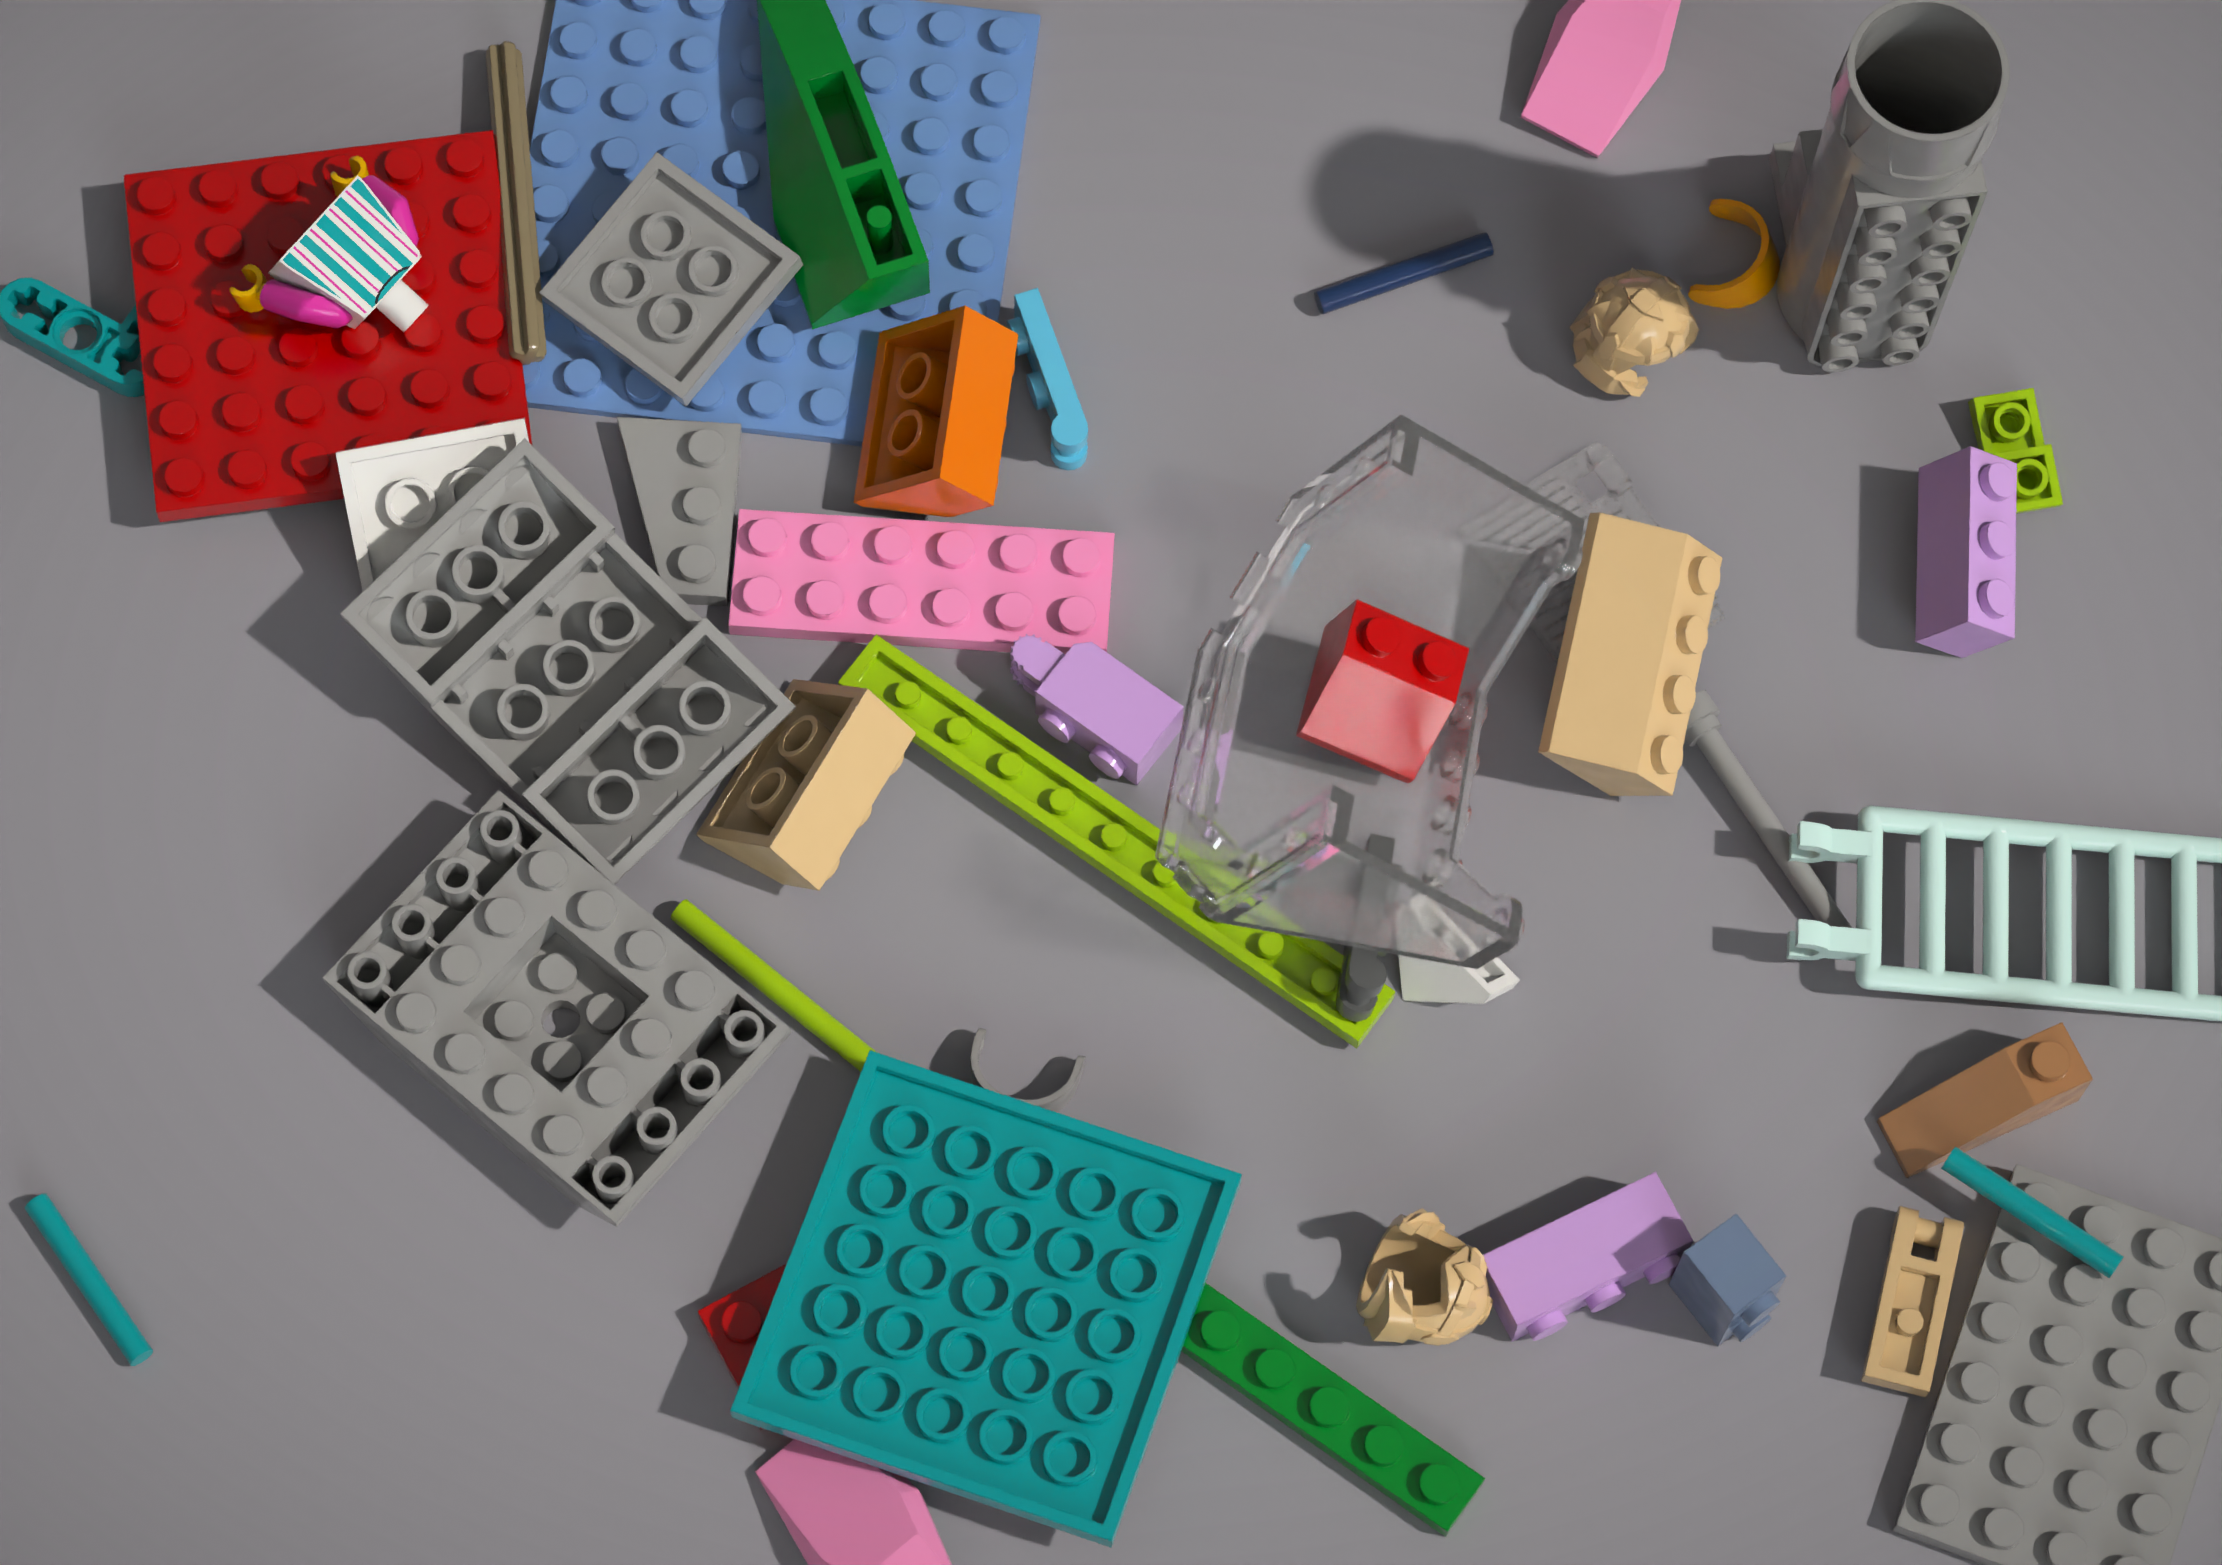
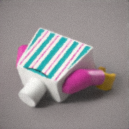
(345, 261)

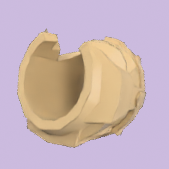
(1631, 323)
(1423, 1284)

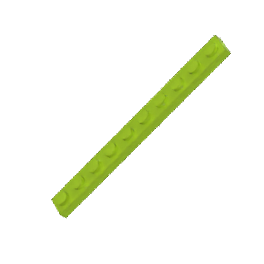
(1095, 829)

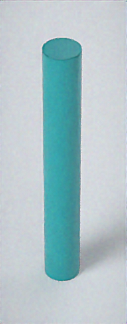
(2032, 1212)
(88, 1279)

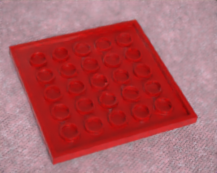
(260, 403)

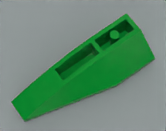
(832, 171)

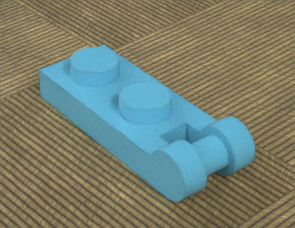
(1050, 380)

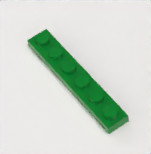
(1330, 1412)

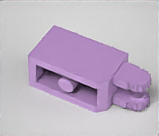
(1097, 705)

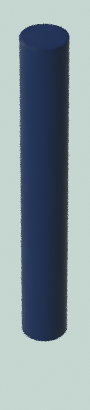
(1403, 273)

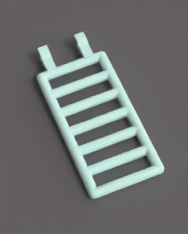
(1863, 944)

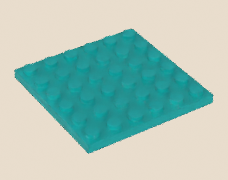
(988, 1298)

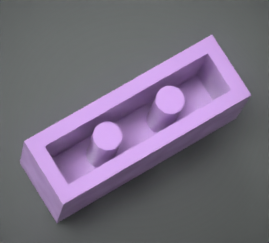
(1966, 552)
(1586, 1258)

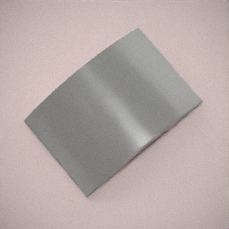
(566, 663)

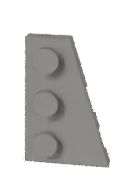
(687, 500)

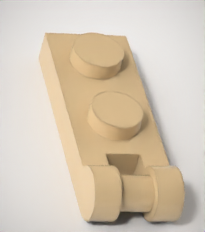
(1912, 1304)

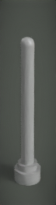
(1703, 732)

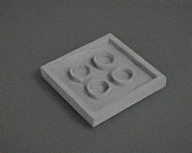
(671, 279)

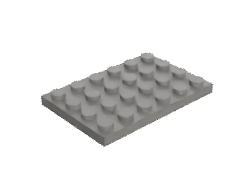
(2074, 1393)

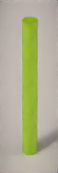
(771, 983)

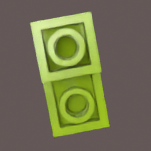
(2011, 429)

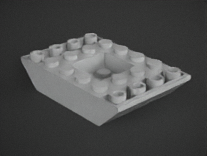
(526, 927)

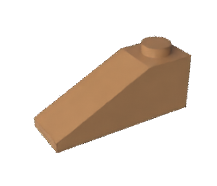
(1987, 1100)

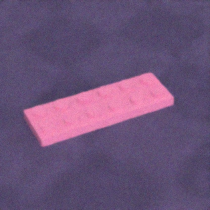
(918, 582)

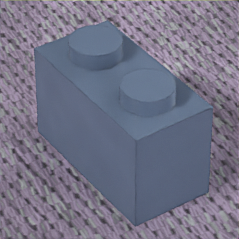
(1728, 1282)

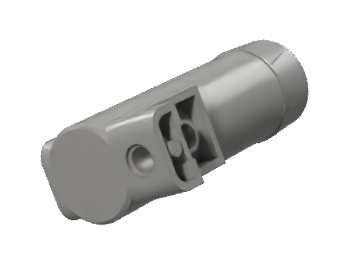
(1889, 184)

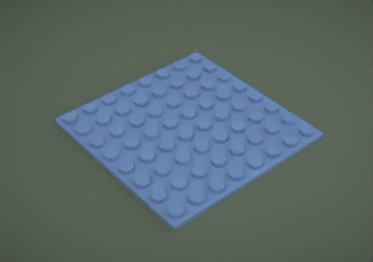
(689, 85)

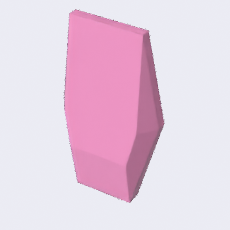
(1599, 68)
(850, 1510)

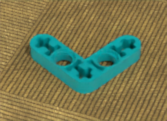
(100, 359)

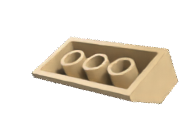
(1630, 656)

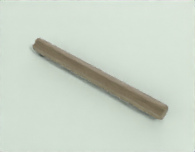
(518, 219)

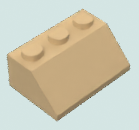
(809, 784)

